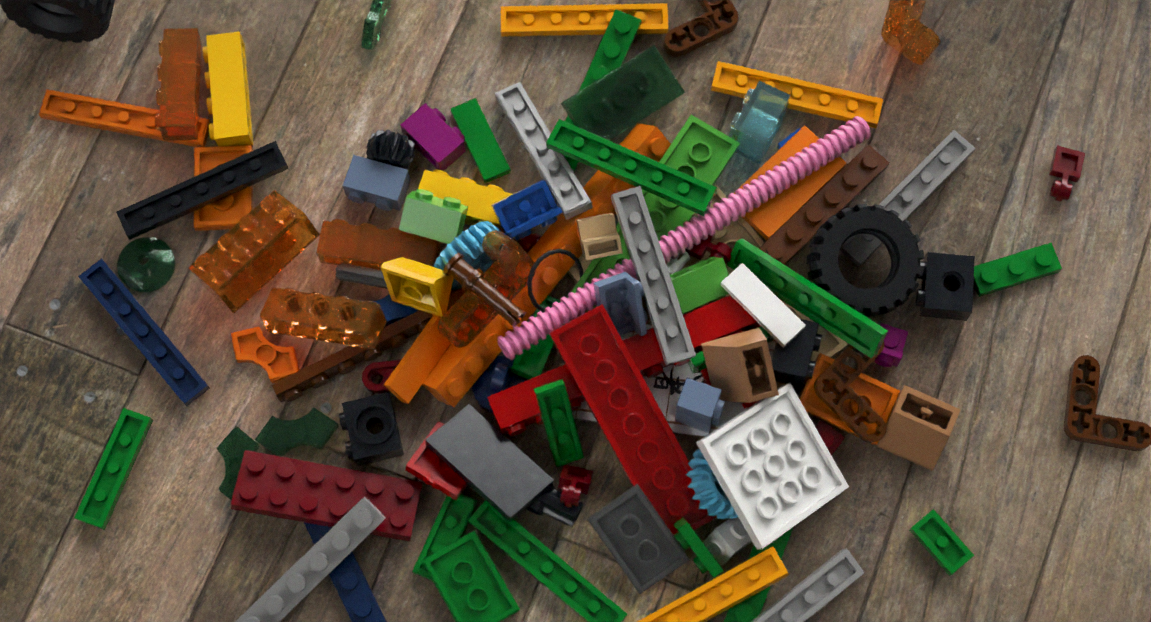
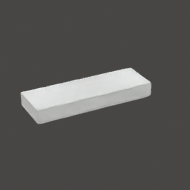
(763, 305)

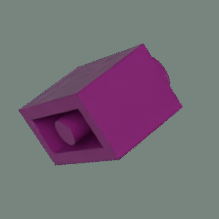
(433, 137)

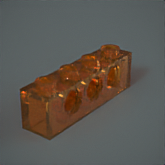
(323, 317)

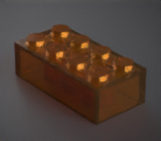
(254, 251)

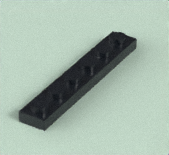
(202, 190)

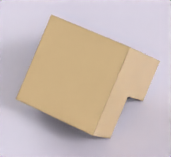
(599, 236)

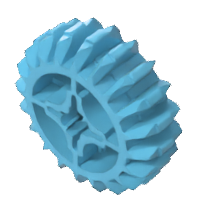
(470, 245)
(708, 489)

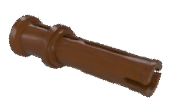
(473, 281)

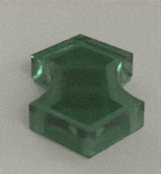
(374, 22)
(283, 435)
(232, 450)

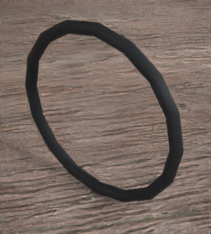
(551, 252)

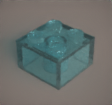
(759, 120)

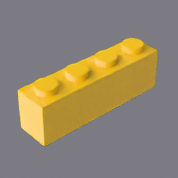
(229, 90)
(475, 196)

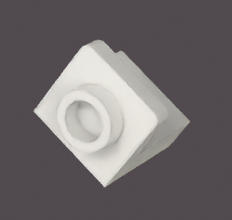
(727, 540)

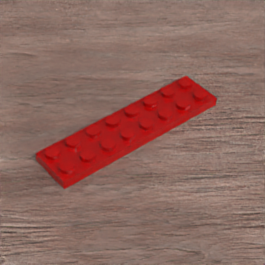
(629, 415)

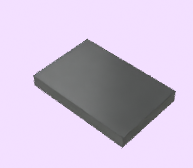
(638, 538)

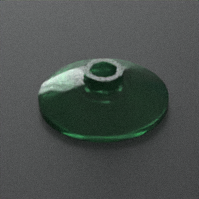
(150, 275)

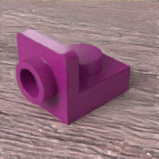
(893, 346)

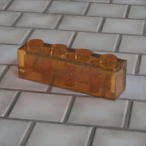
(179, 84)
(371, 246)

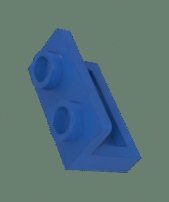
(526, 210)

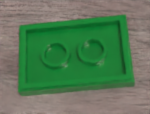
(470, 582)

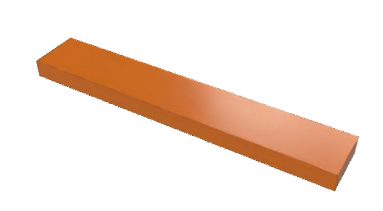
(110, 116)

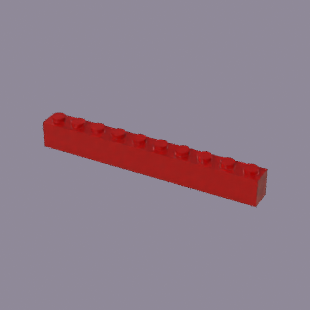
(518, 405)

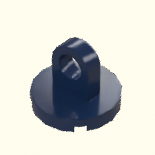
(495, 379)

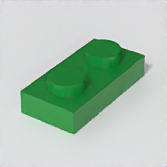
(688, 538)
(941, 542)

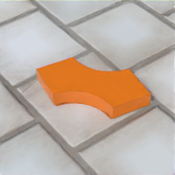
(254, 348)

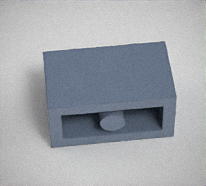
(376, 183)
(699, 405)

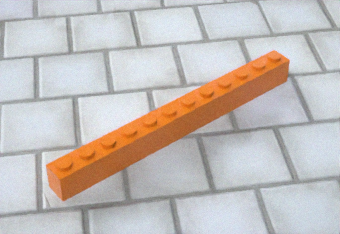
(464, 365)

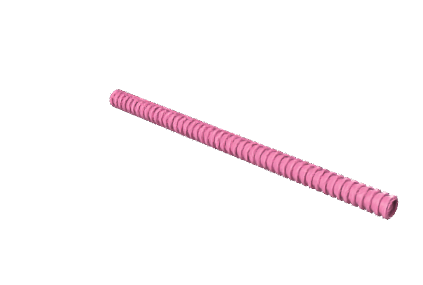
(692, 232)

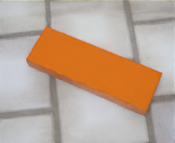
(418, 362)

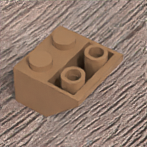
(741, 367)
(918, 427)

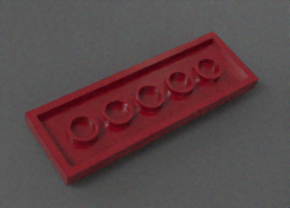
(323, 493)

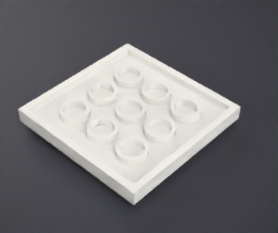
(772, 466)

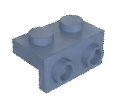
(623, 302)

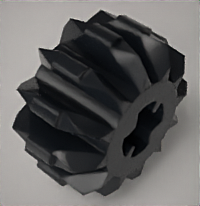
(391, 149)

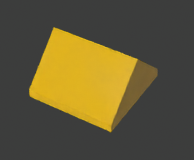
(417, 285)

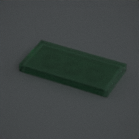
(624, 96)

